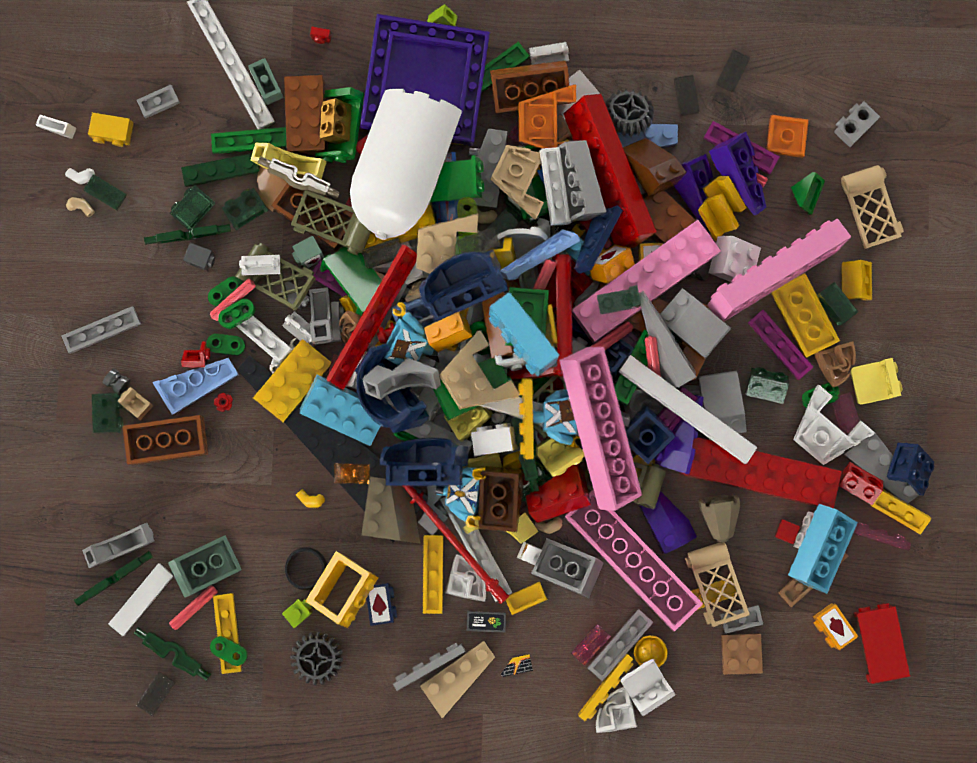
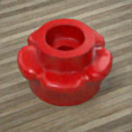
(218, 402)

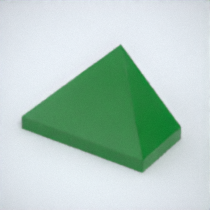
(808, 191)

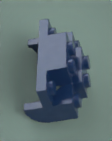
(463, 282)
(424, 462)

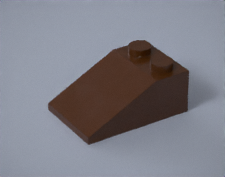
(653, 166)
(500, 498)

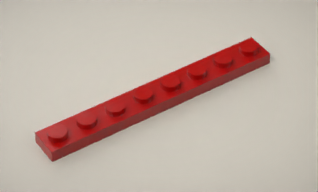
(372, 317)

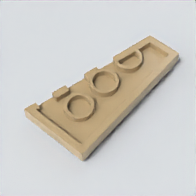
(453, 681)

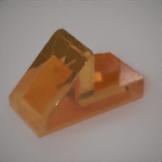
(351, 473)

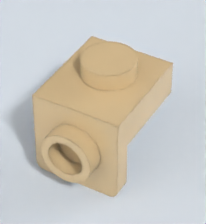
(135, 403)

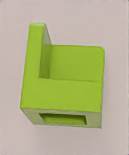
(443, 16)

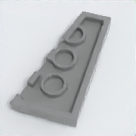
(876, 459)

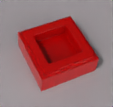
(787, 531)

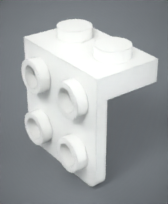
(647, 687)

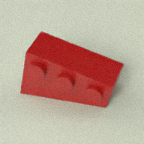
(559, 495)

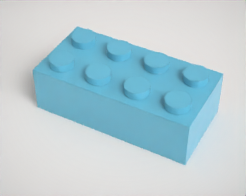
(523, 335)
(338, 410)
(823, 548)

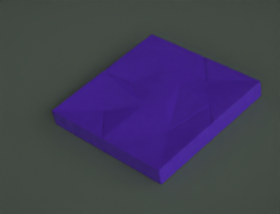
(429, 60)

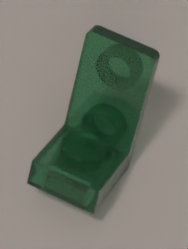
(619, 300)

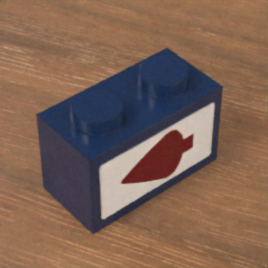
(380, 605)

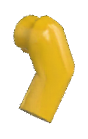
(310, 501)

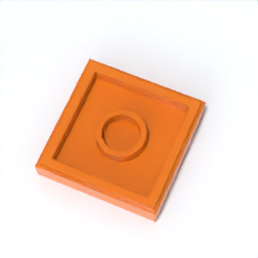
(787, 136)

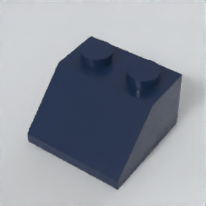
(648, 434)

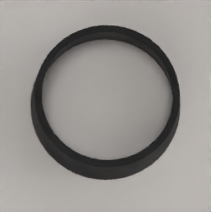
(314, 551)

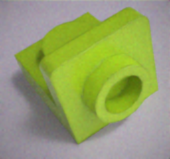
(297, 612)

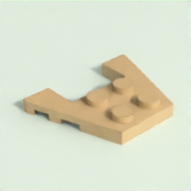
(515, 174)
(438, 241)
(467, 381)

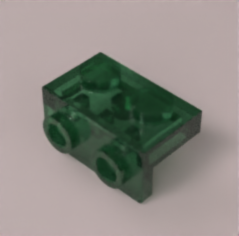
(767, 385)

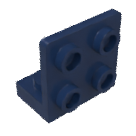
(912, 466)

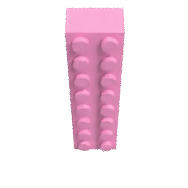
(778, 270)
(652, 275)
(601, 428)
(635, 563)

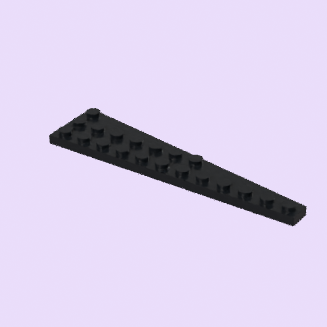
(324, 442)

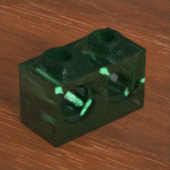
(247, 213)

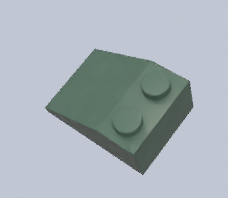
(204, 566)

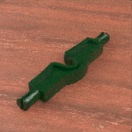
(180, 235)
(528, 465)
(107, 582)
(181, 658)

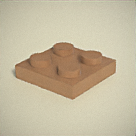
(741, 653)

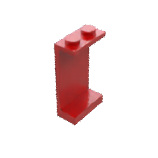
(882, 643)

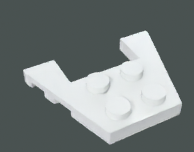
(821, 436)

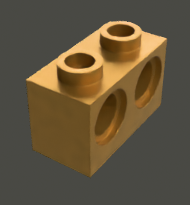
(335, 121)

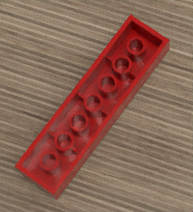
(591, 121)
(766, 474)

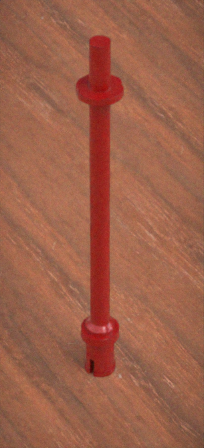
(490, 583)

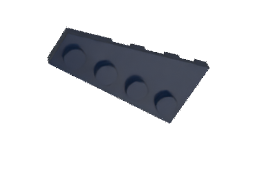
(596, 237)

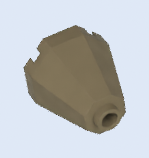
(720, 515)

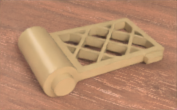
(868, 181)
(705, 560)

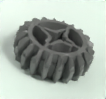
(640, 112)
(326, 658)

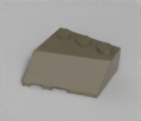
(389, 513)

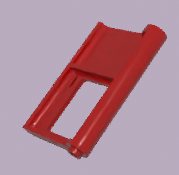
(561, 300)

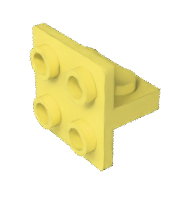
(469, 421)

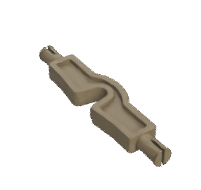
(308, 182)

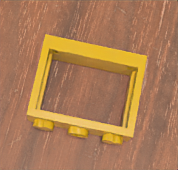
(327, 582)

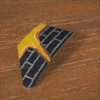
(518, 665)

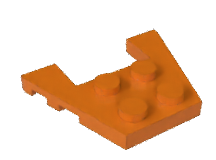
(539, 117)

